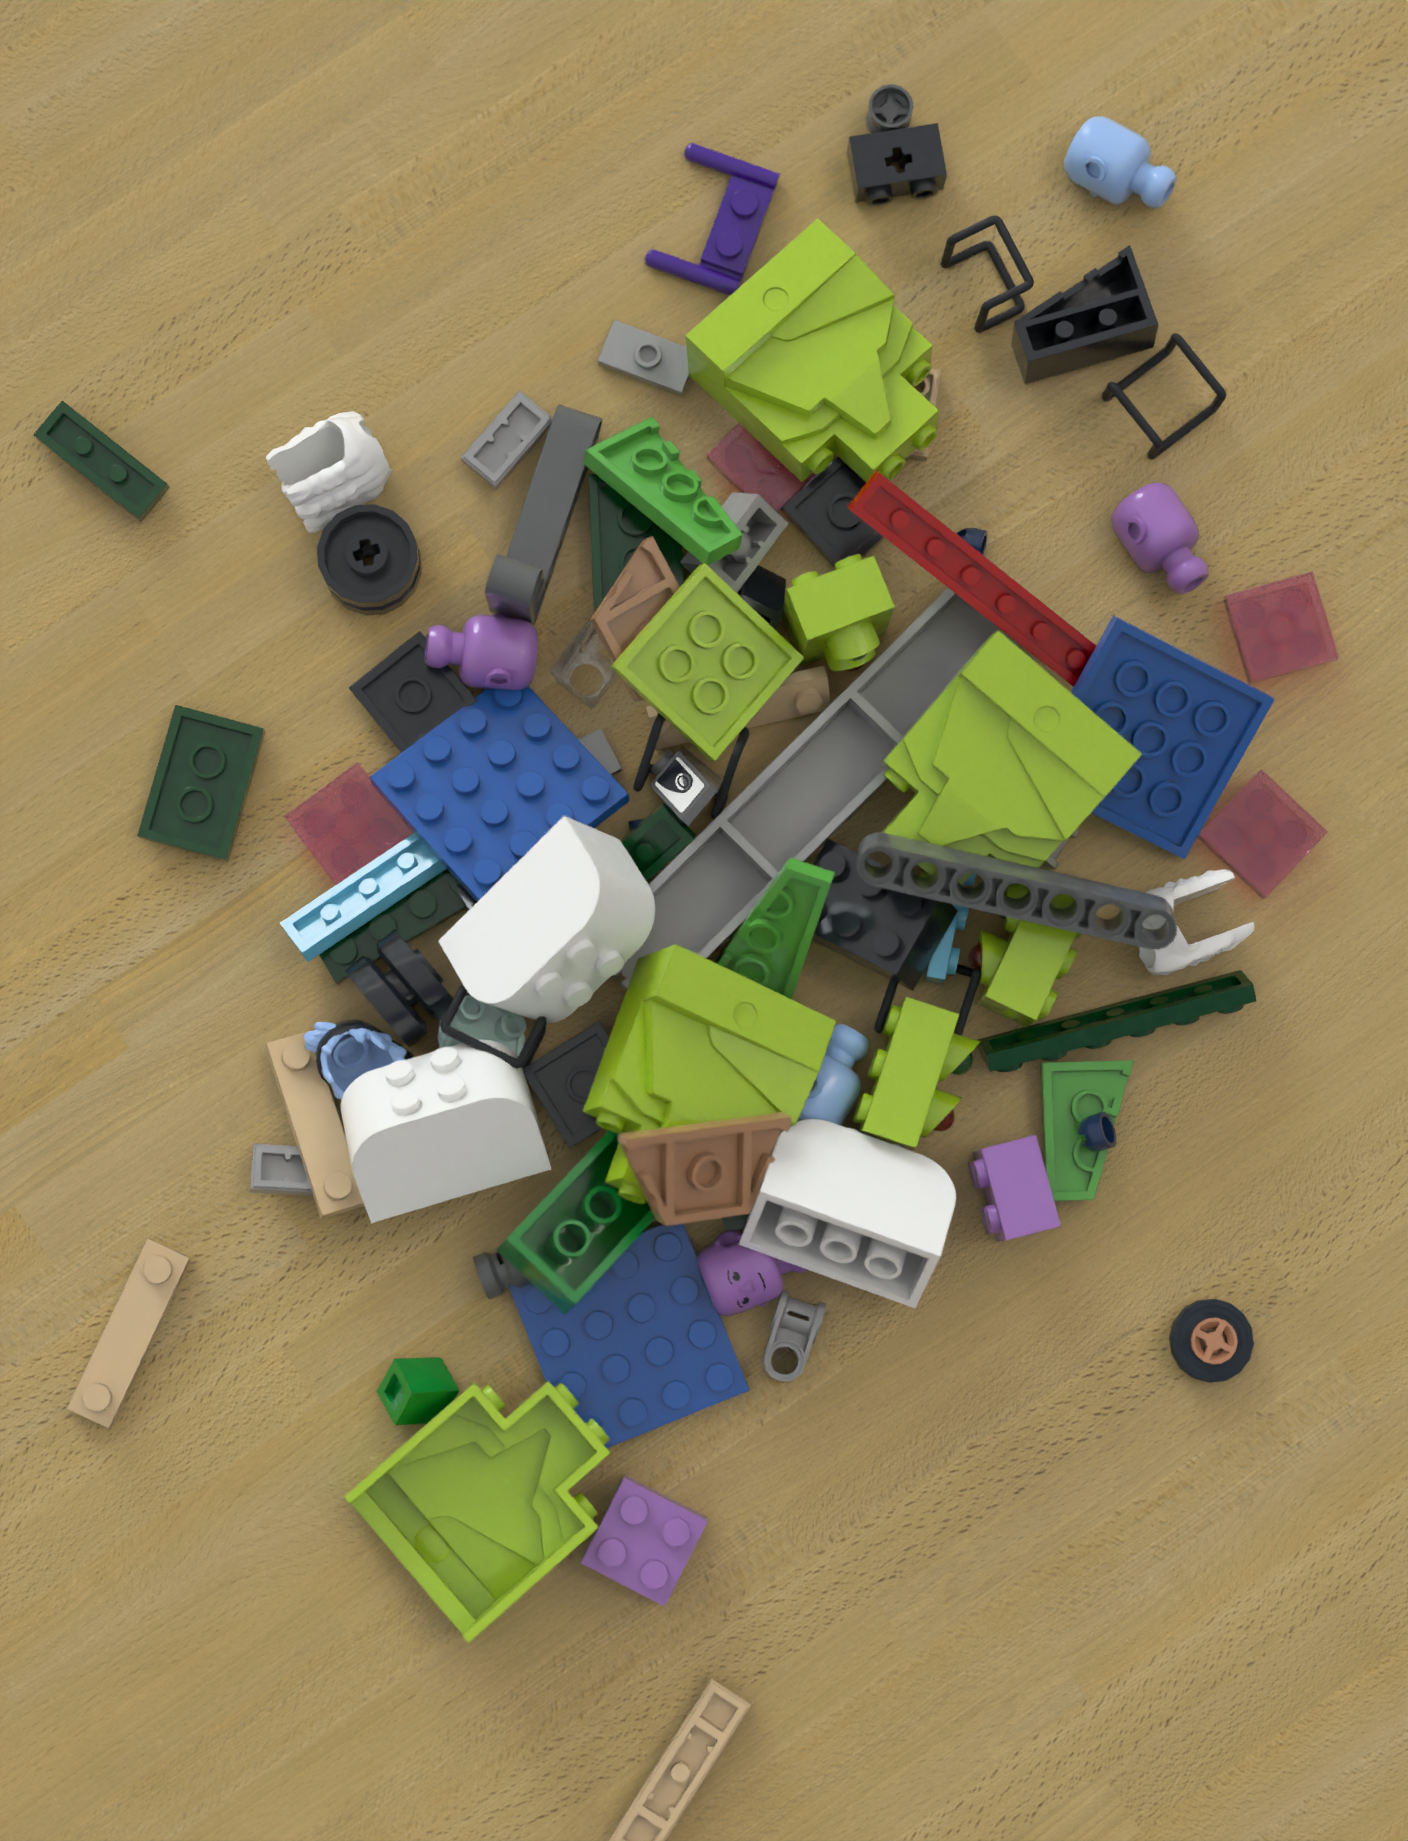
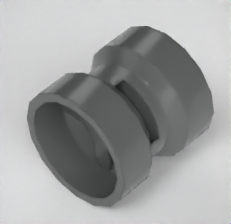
(891, 103)
(497, 1274)

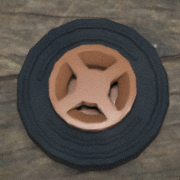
(1226, 1348)

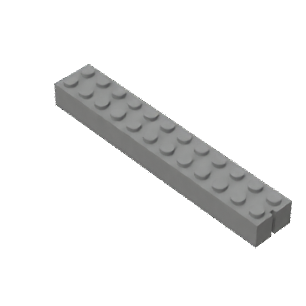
(810, 785)

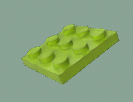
(707, 662)

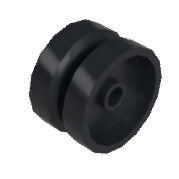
(365, 533)
(402, 987)

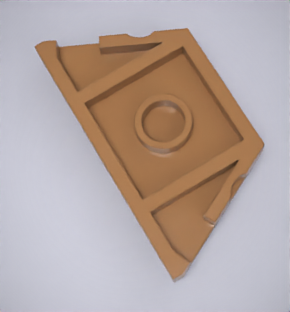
(634, 600)
(703, 1167)

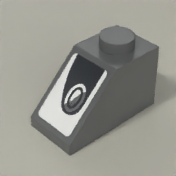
(684, 783)

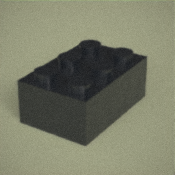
(877, 925)

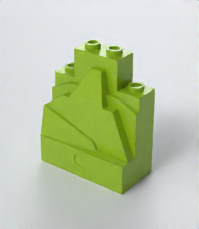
(818, 361)
(1003, 762)
(701, 1050)
(485, 1499)

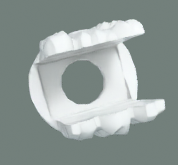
(330, 468)
(1180, 953)

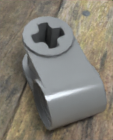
(792, 1333)

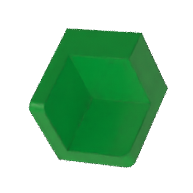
(417, 1390)

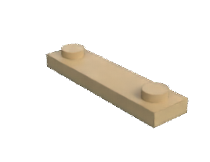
(797, 696)
(315, 1126)
(129, 1333)
(683, 1765)

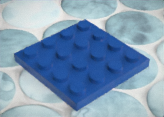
(1183, 721)
(495, 785)
(638, 1341)

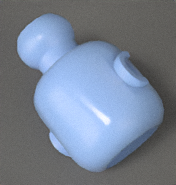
(1115, 163)
(836, 1084)

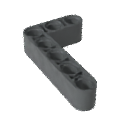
(522, 576)

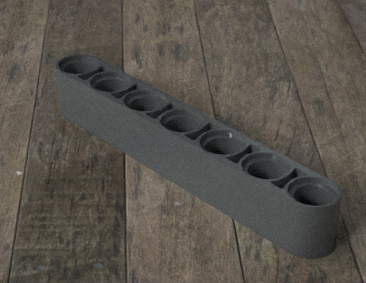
(1032, 907)

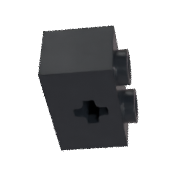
(915, 150)

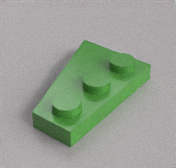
(1068, 1096)

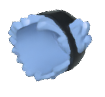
(350, 1050)

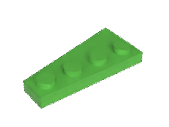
(659, 485)
(779, 928)

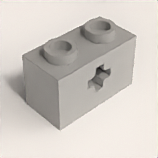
(760, 530)

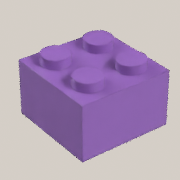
(1014, 1189)
(644, 1540)

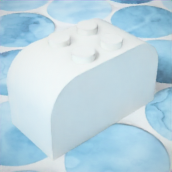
(553, 925)
(440, 1129)
(853, 1210)

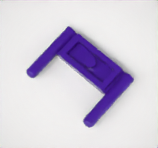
(734, 226)

